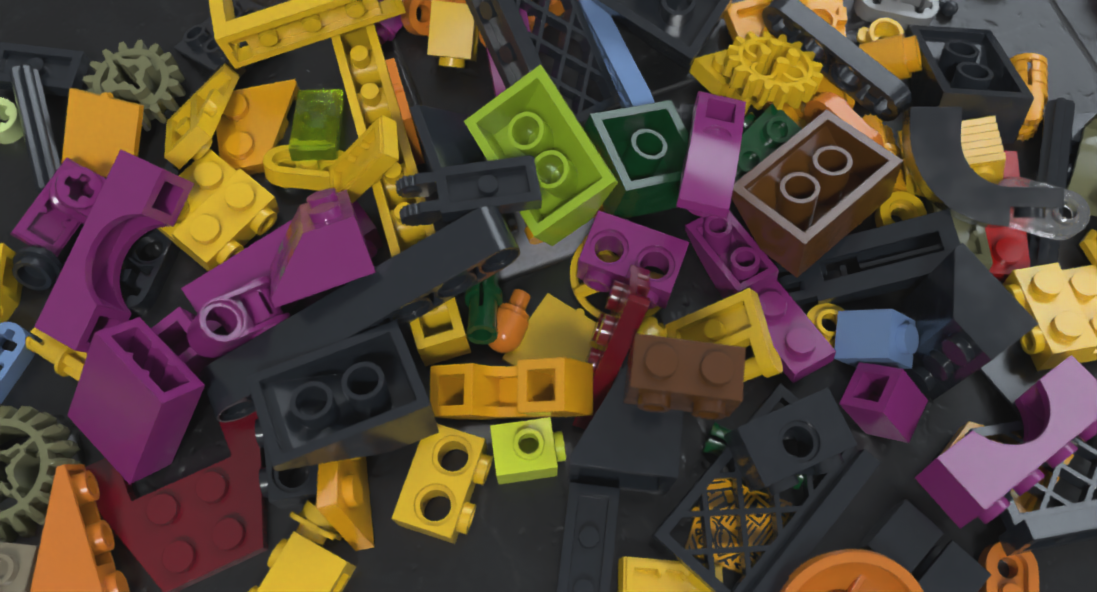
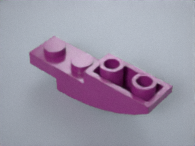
(711, 155)
(739, 264)

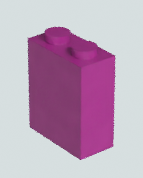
(134, 399)

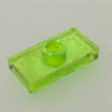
(317, 125)

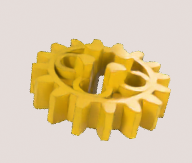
(772, 70)

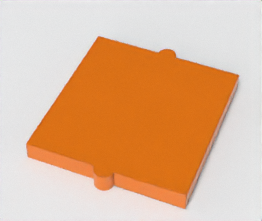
(405, 111)

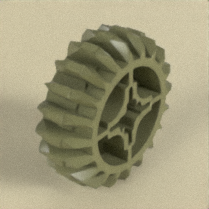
(30, 467)

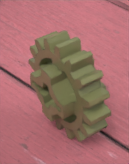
(149, 70)

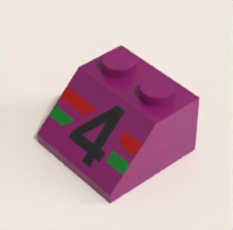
(319, 249)

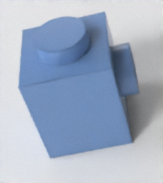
(876, 338)

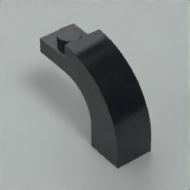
(943, 175)

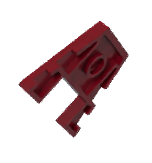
(196, 522)

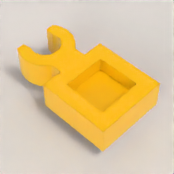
(709, 72)

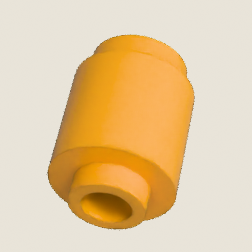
(896, 53)

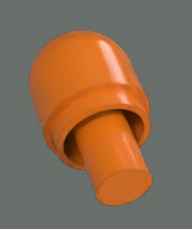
(511, 322)

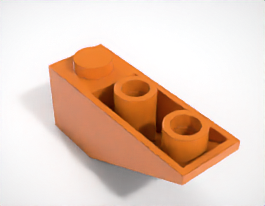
(74, 540)

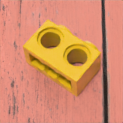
(428, 480)

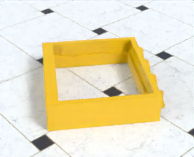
(292, 25)

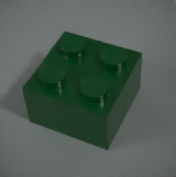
(644, 153)

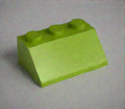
(570, 171)

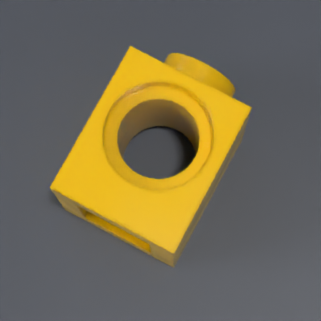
(452, 34)

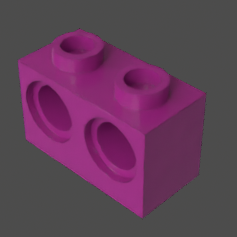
(634, 246)

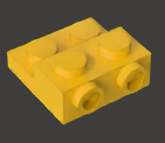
(220, 212)
(1064, 308)

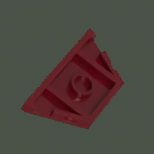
(615, 333)

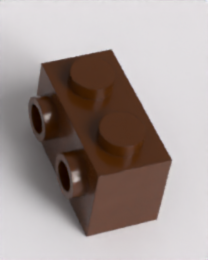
(684, 376)

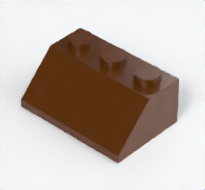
(814, 191)

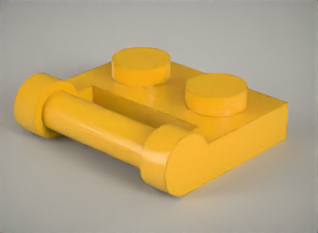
(733, 322)

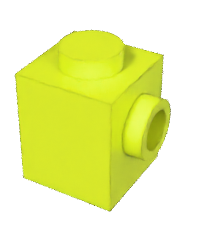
(526, 450)

